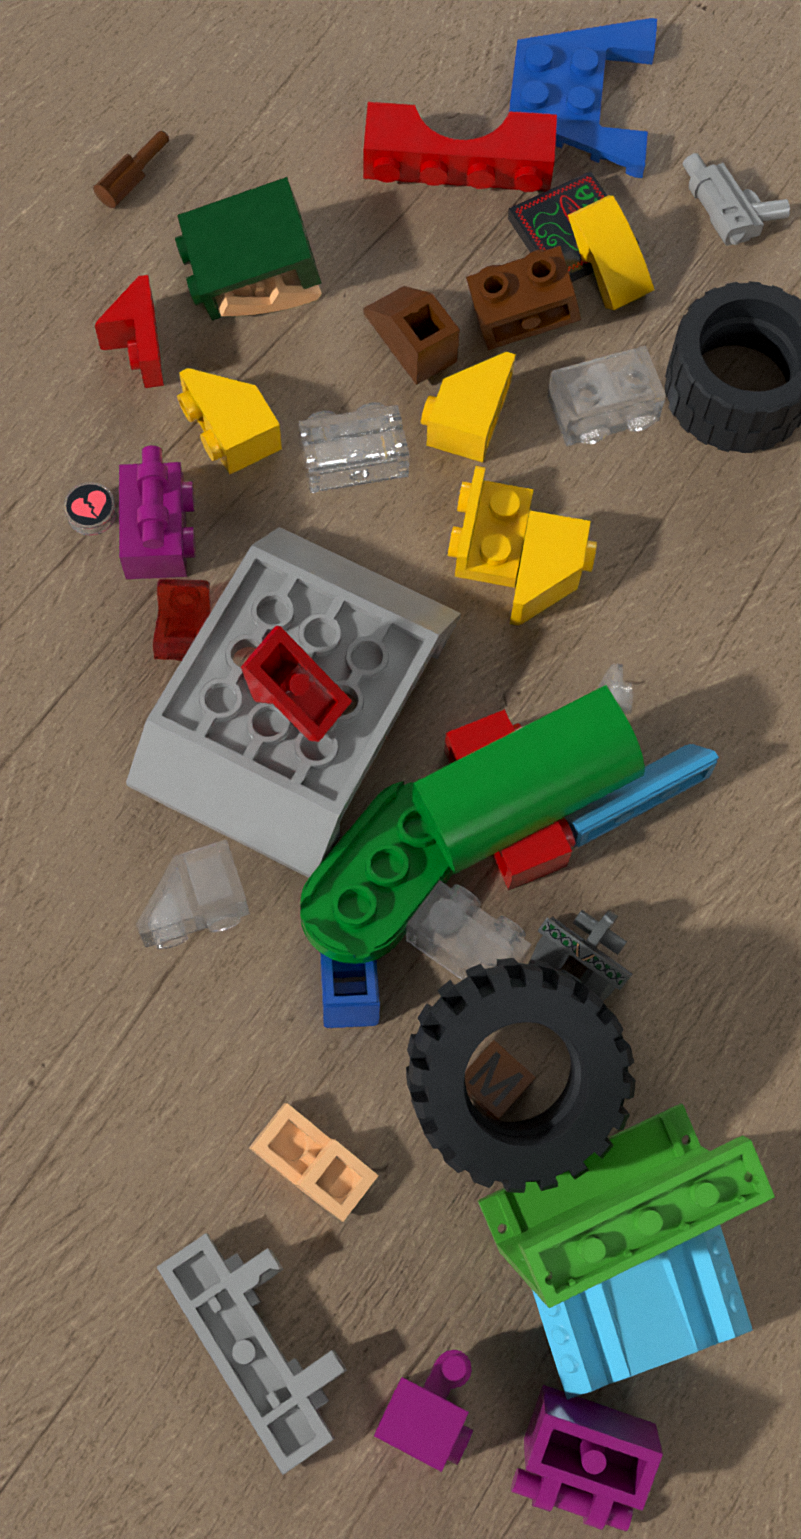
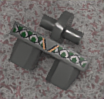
(561, 942)

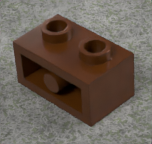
(523, 297)

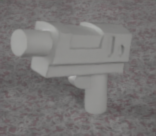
(732, 212)

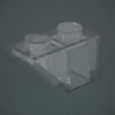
(194, 894)

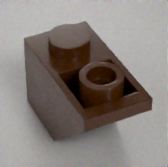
(416, 331)

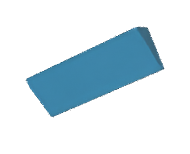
(660, 783)

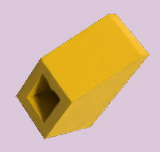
(233, 417)

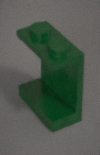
(244, 242)

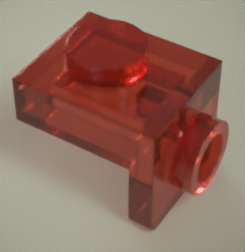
(181, 614)

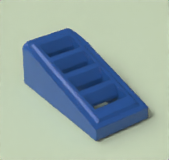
(349, 1002)

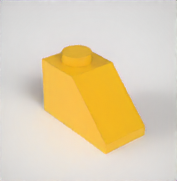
(469, 407)
(551, 563)

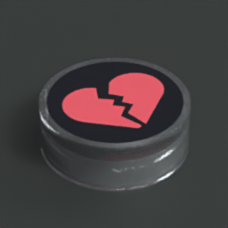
(90, 508)

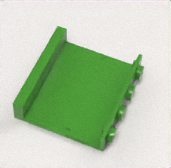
(626, 1207)

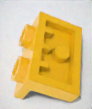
(492, 530)

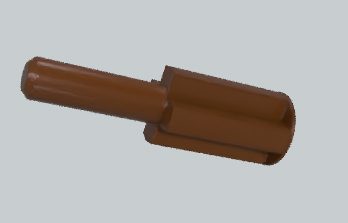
(128, 172)

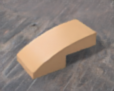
(267, 296)
(313, 1162)

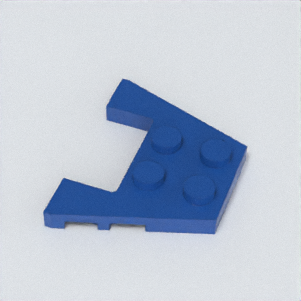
(566, 78)

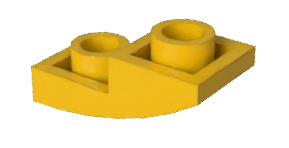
(613, 251)

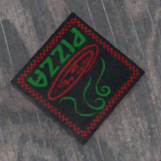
(545, 220)

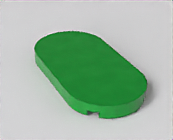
(373, 880)

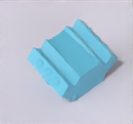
(647, 1315)

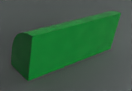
(529, 779)

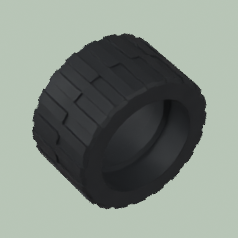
(709, 408)

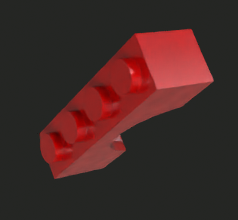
(407, 150)

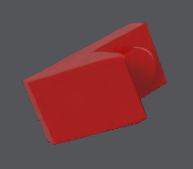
(132, 325)
(293, 682)

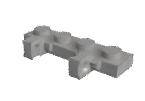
(272, 1392)

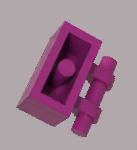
(154, 518)
(423, 1420)
(587, 1460)

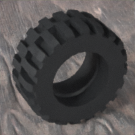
(564, 1132)

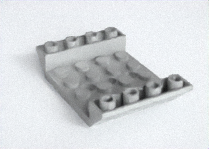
(242, 760)

